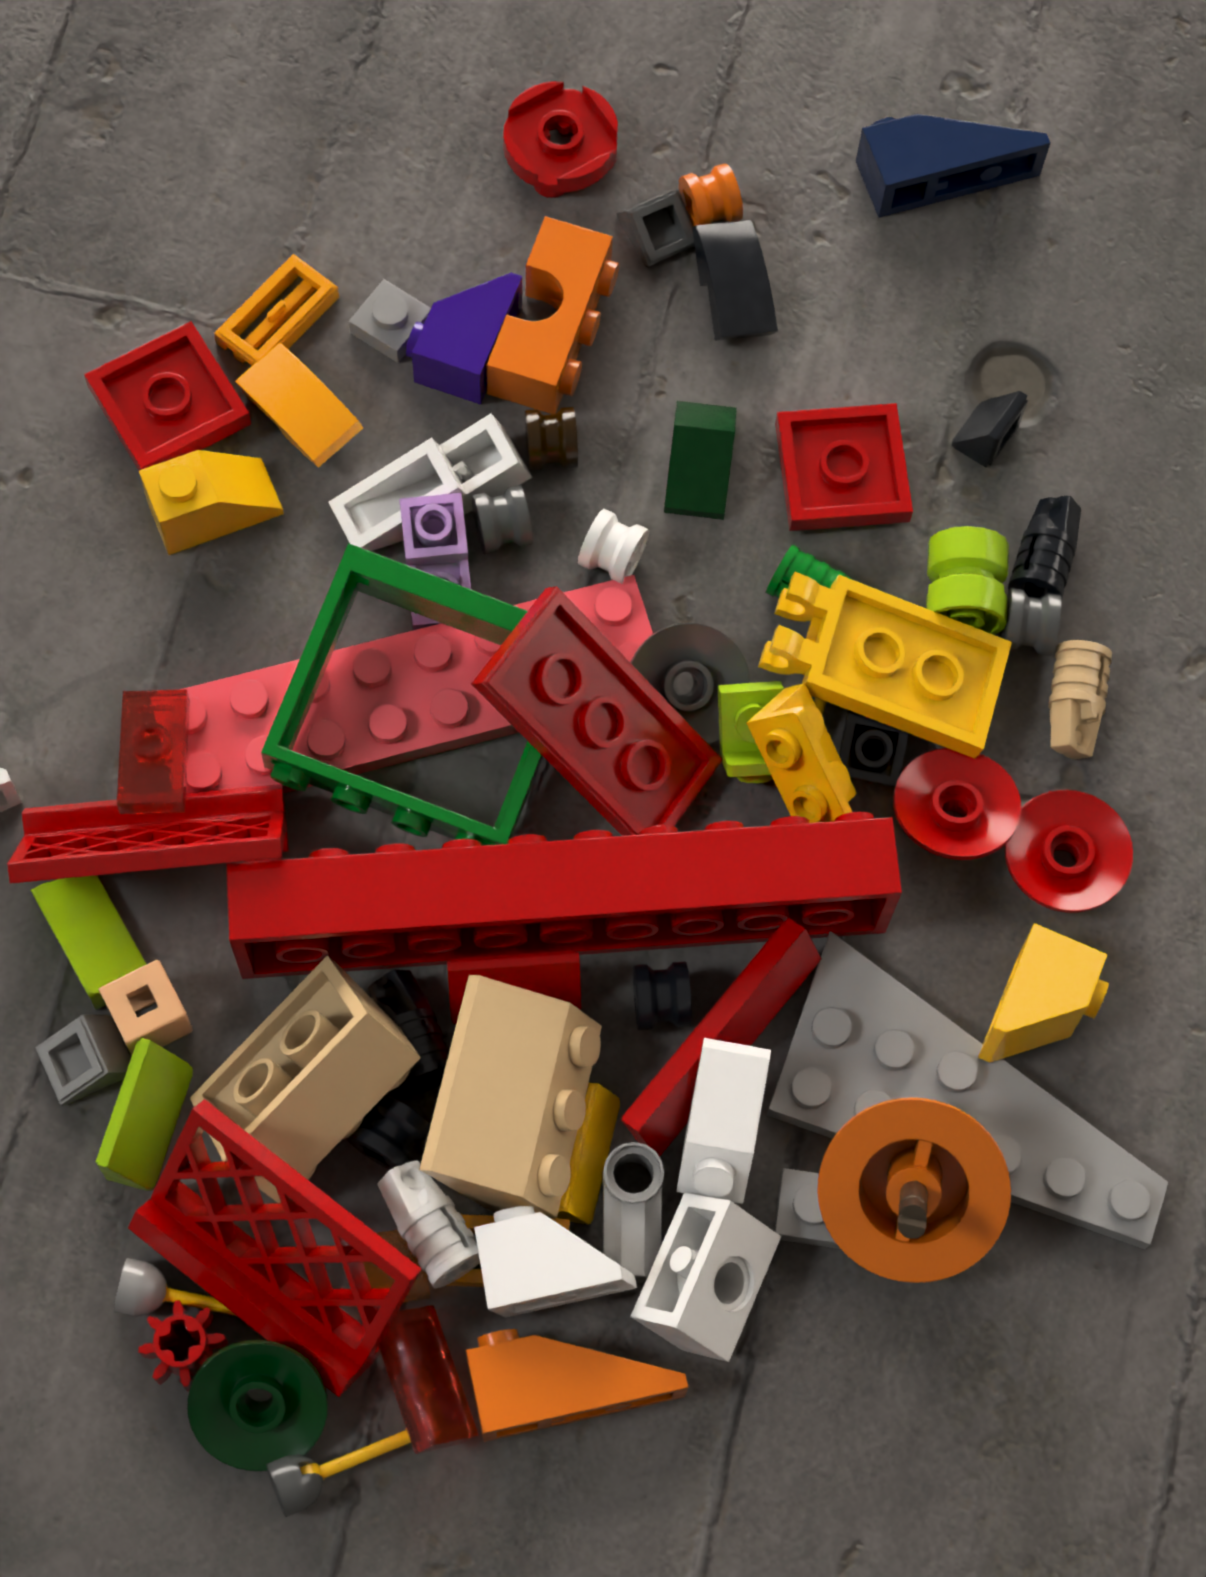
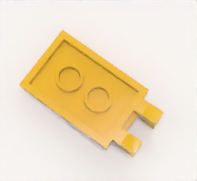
(890, 661)

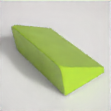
(88, 932)
(144, 1116)

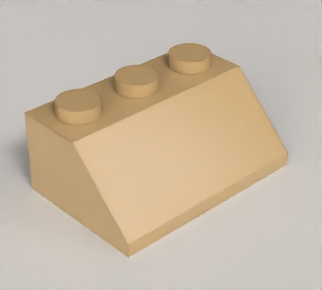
(311, 1071)
(511, 1097)

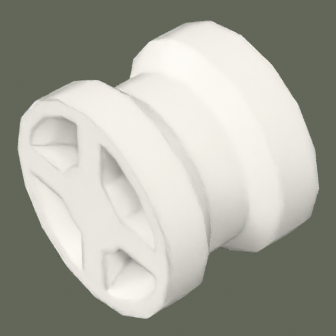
(613, 546)

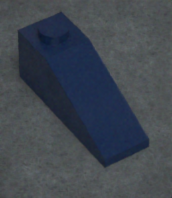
(939, 158)

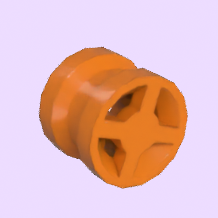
(712, 196)

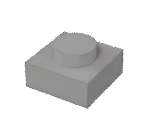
(387, 319)
(798, 1210)

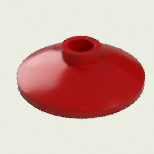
(958, 783)
(1084, 829)

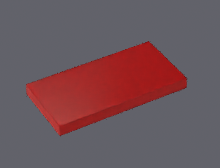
(596, 717)

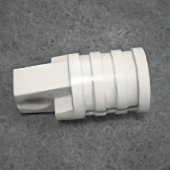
(429, 1224)

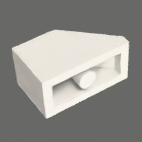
(723, 1120)
(541, 1265)

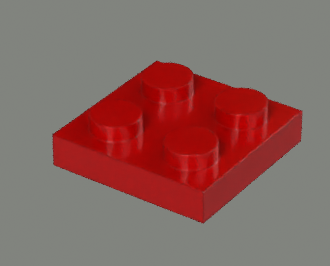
(168, 398)
(843, 467)

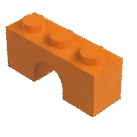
(537, 359)

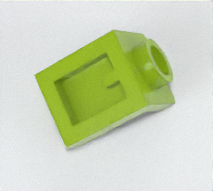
(737, 746)

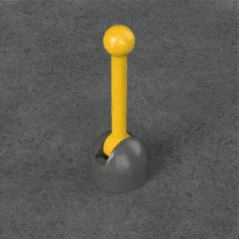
(300, 1480)

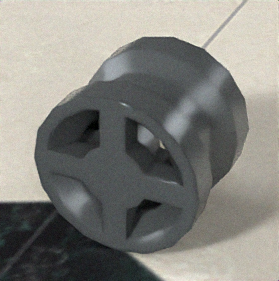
(502, 519)
(1032, 621)

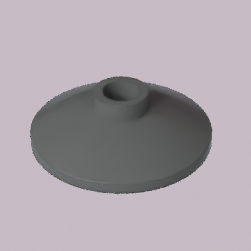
(704, 654)

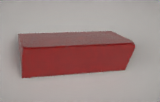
(544, 973)

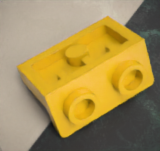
(802, 756)

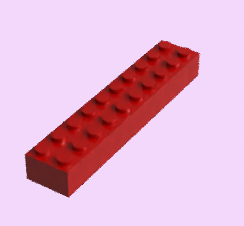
(562, 894)

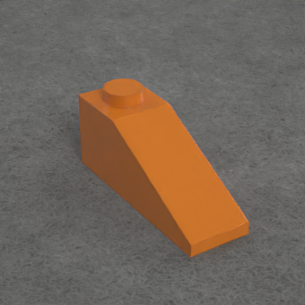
(551, 1383)

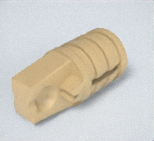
(1078, 696)

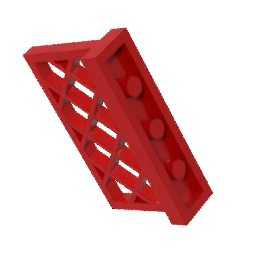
(101, 841)
(253, 1274)

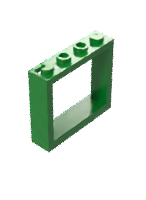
(428, 597)

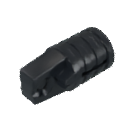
(1047, 548)
(407, 1006)

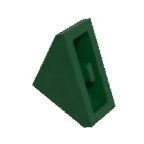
(700, 460)

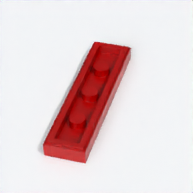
(735, 1018)

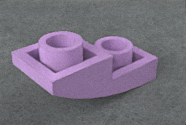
(435, 541)

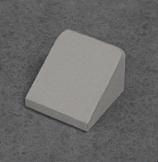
(84, 1057)

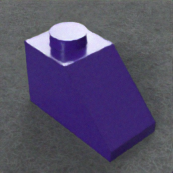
(459, 335)

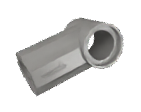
(633, 1220)

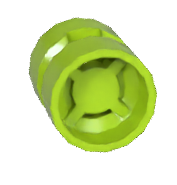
(968, 576)

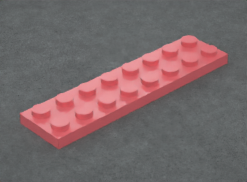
(378, 698)

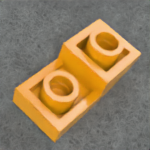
(299, 404)

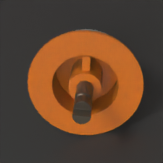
(914, 1190)

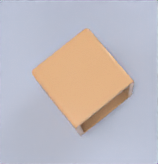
(139, 990)

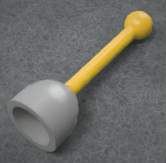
(144, 1290)

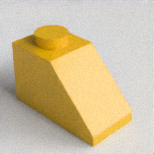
(208, 497)
(1045, 994)

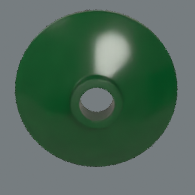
(252, 1431)

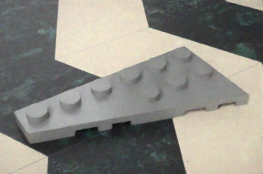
(878, 1042)

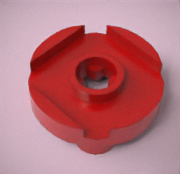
(553, 166)

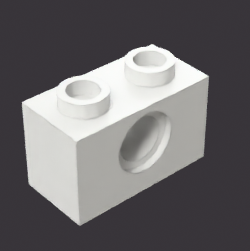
(706, 1276)

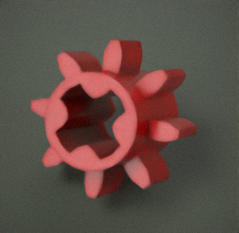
(167, 1336)

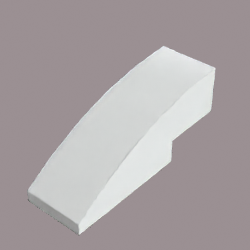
(468, 463)

